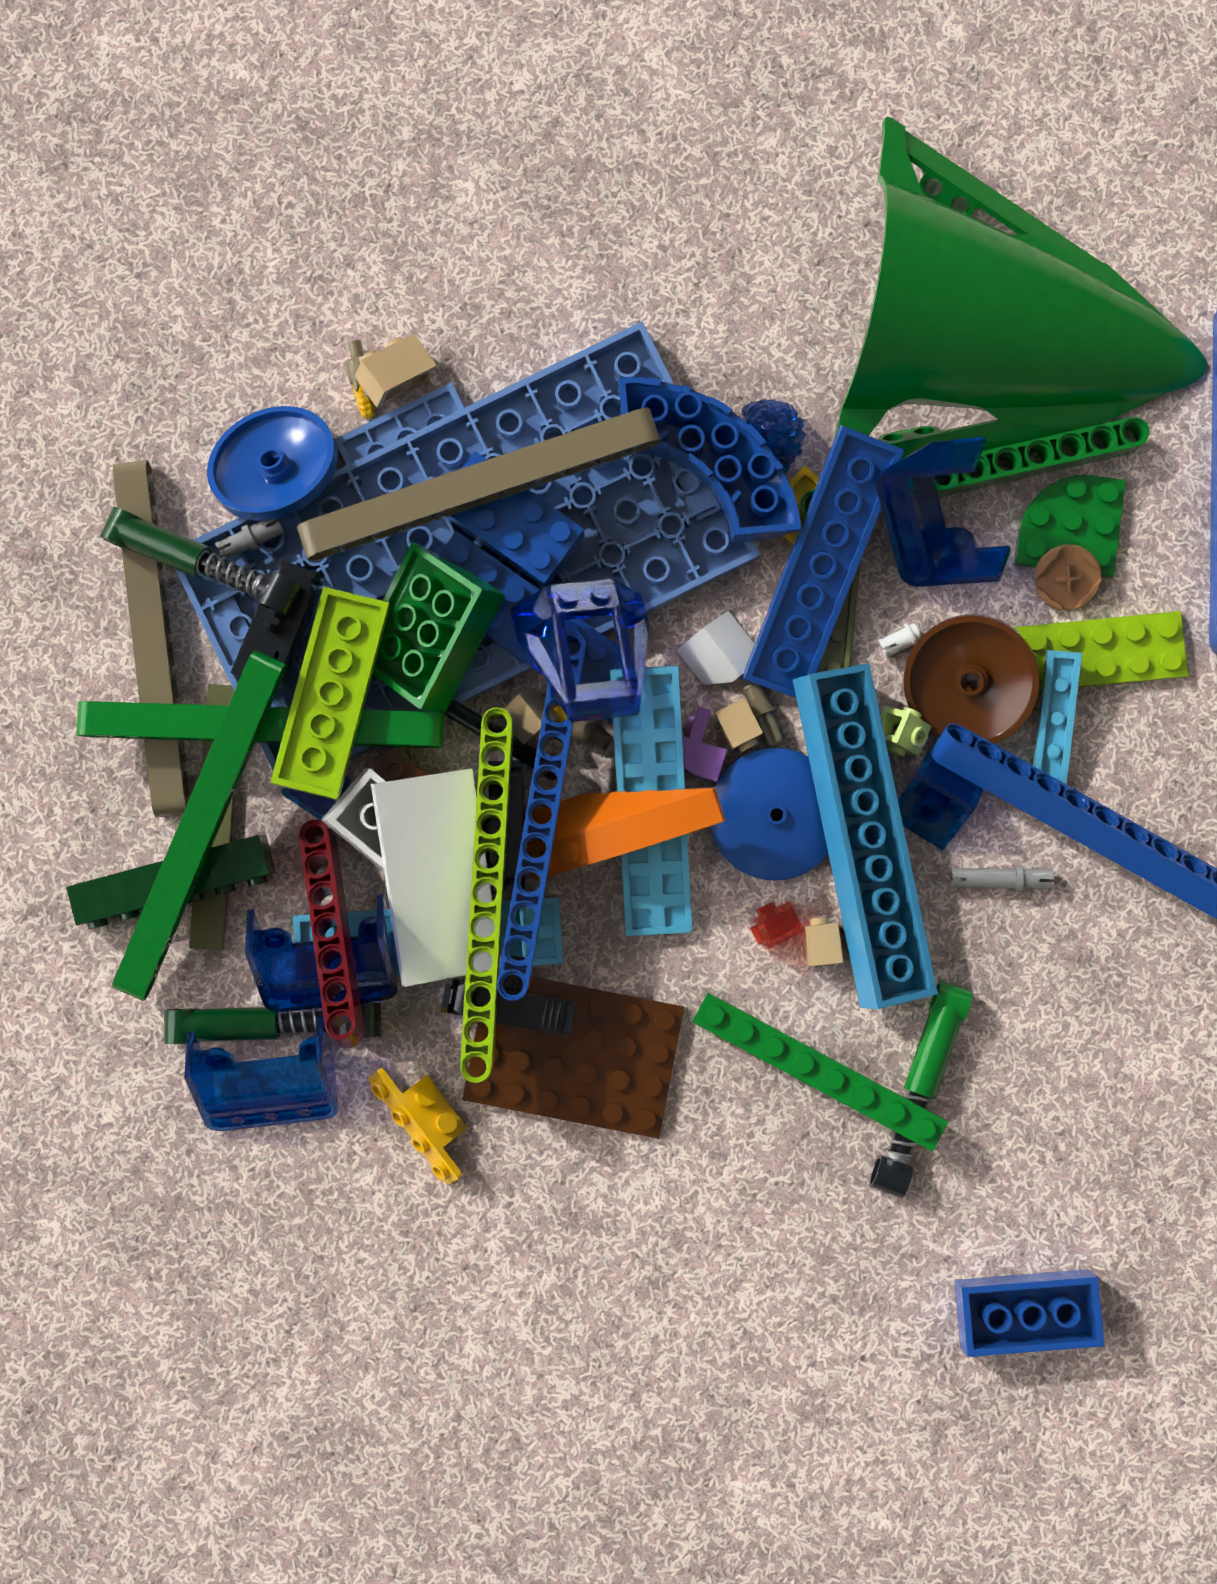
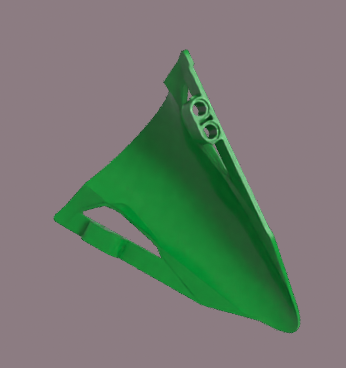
(998, 317)

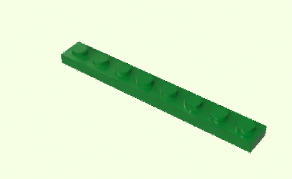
(820, 1072)

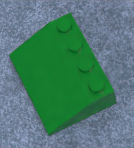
(433, 628)

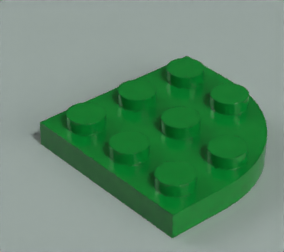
(1073, 512)

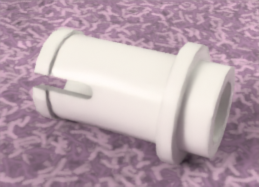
(901, 640)

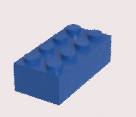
(522, 532)
(1029, 1313)

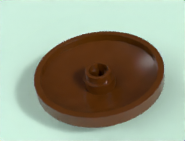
(980, 646)

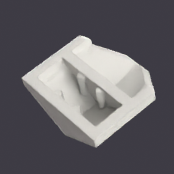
(718, 651)

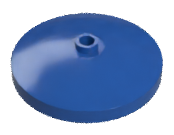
(272, 463)
(749, 836)

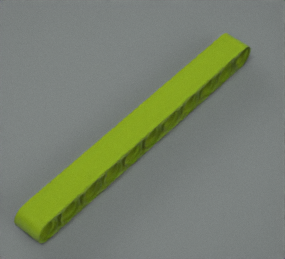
(481, 877)

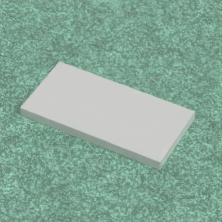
(427, 866)

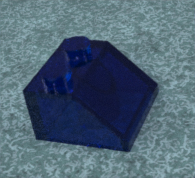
(937, 802)

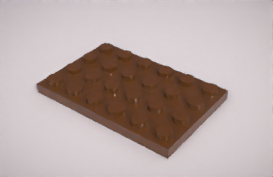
(602, 1075)

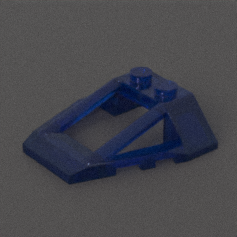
(567, 601)

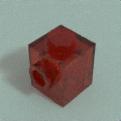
(775, 924)

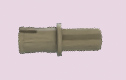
(764, 714)

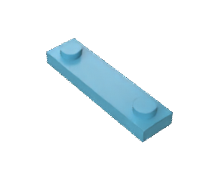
(1057, 713)

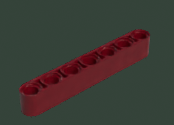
(340, 943)

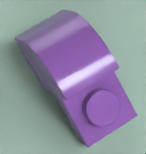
(699, 758)

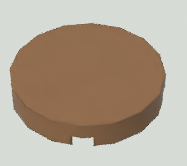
(1067, 577)

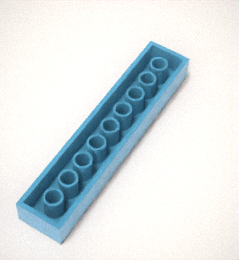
(865, 836)

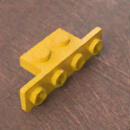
(425, 1118)

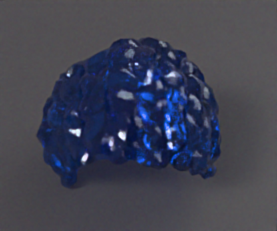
(778, 426)

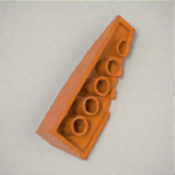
(620, 822)

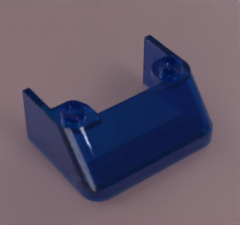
(915, 522)
(288, 970)
(263, 1090)

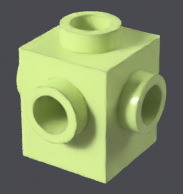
(904, 731)

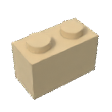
(394, 369)

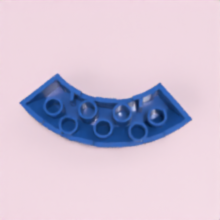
(721, 452)

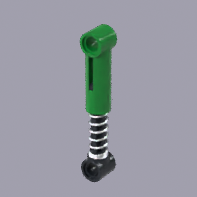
(946, 1013)

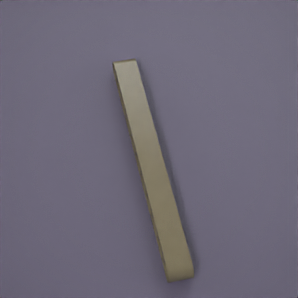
(478, 484)
(150, 642)

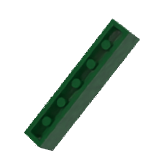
(128, 891)

